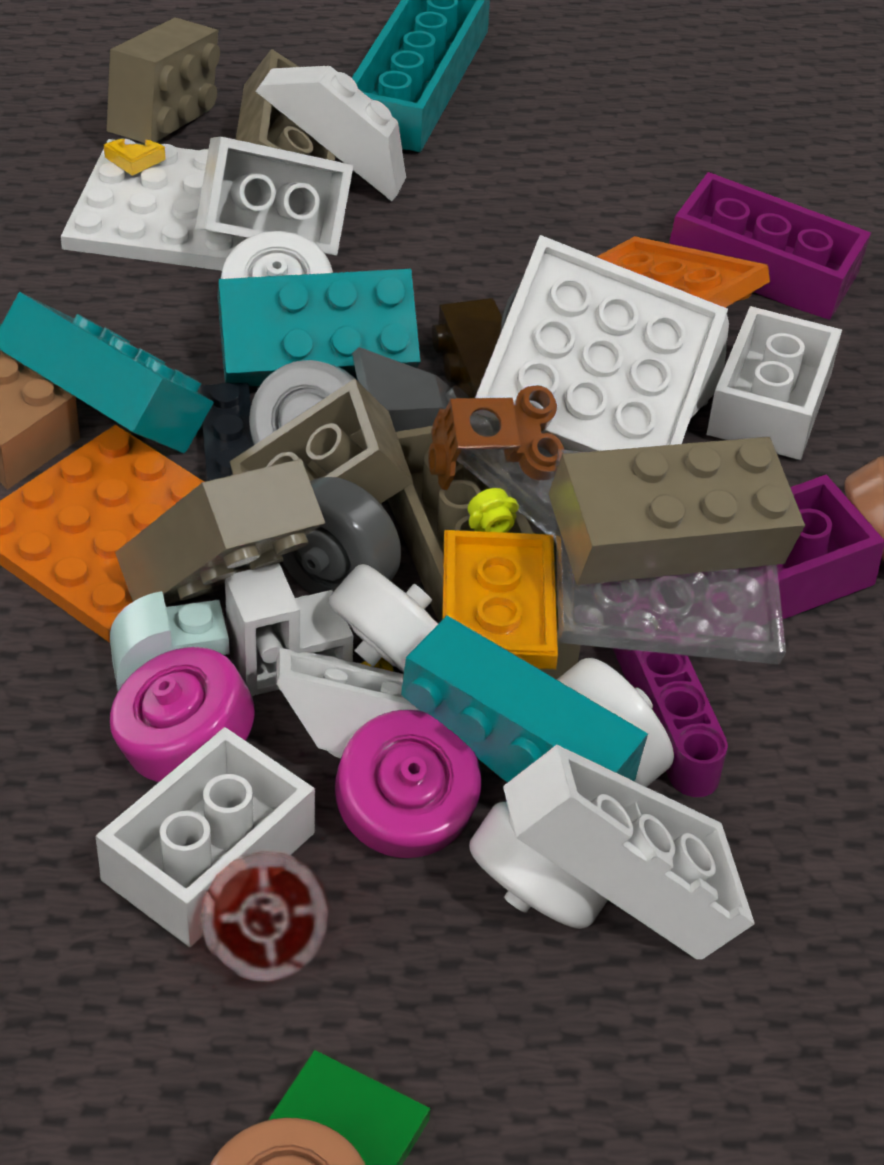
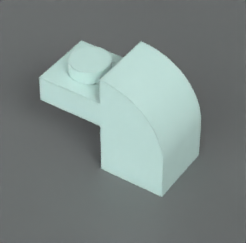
(151, 629)

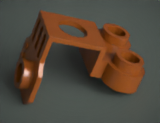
(518, 433)

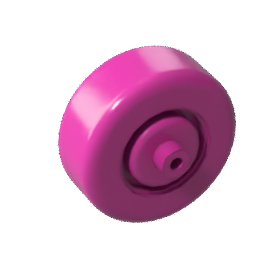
(177, 707)
(407, 784)

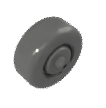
(353, 534)

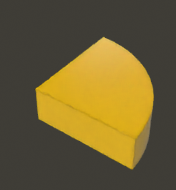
(134, 157)

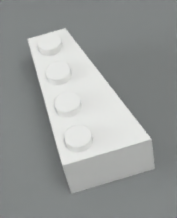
(632, 848)

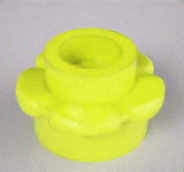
(492, 511)

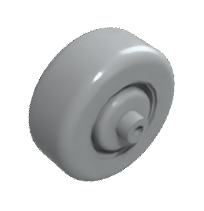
(291, 392)

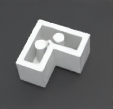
(268, 617)

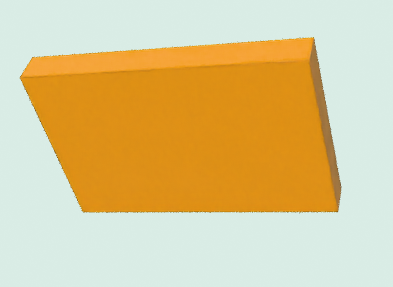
(504, 590)

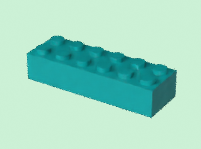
(422, 61)

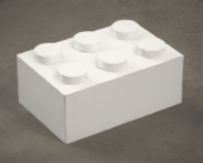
(272, 189)
(774, 381)
(197, 822)

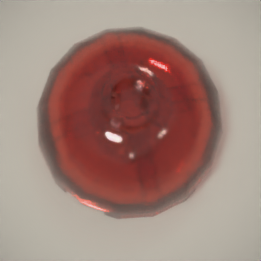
(242, 926)

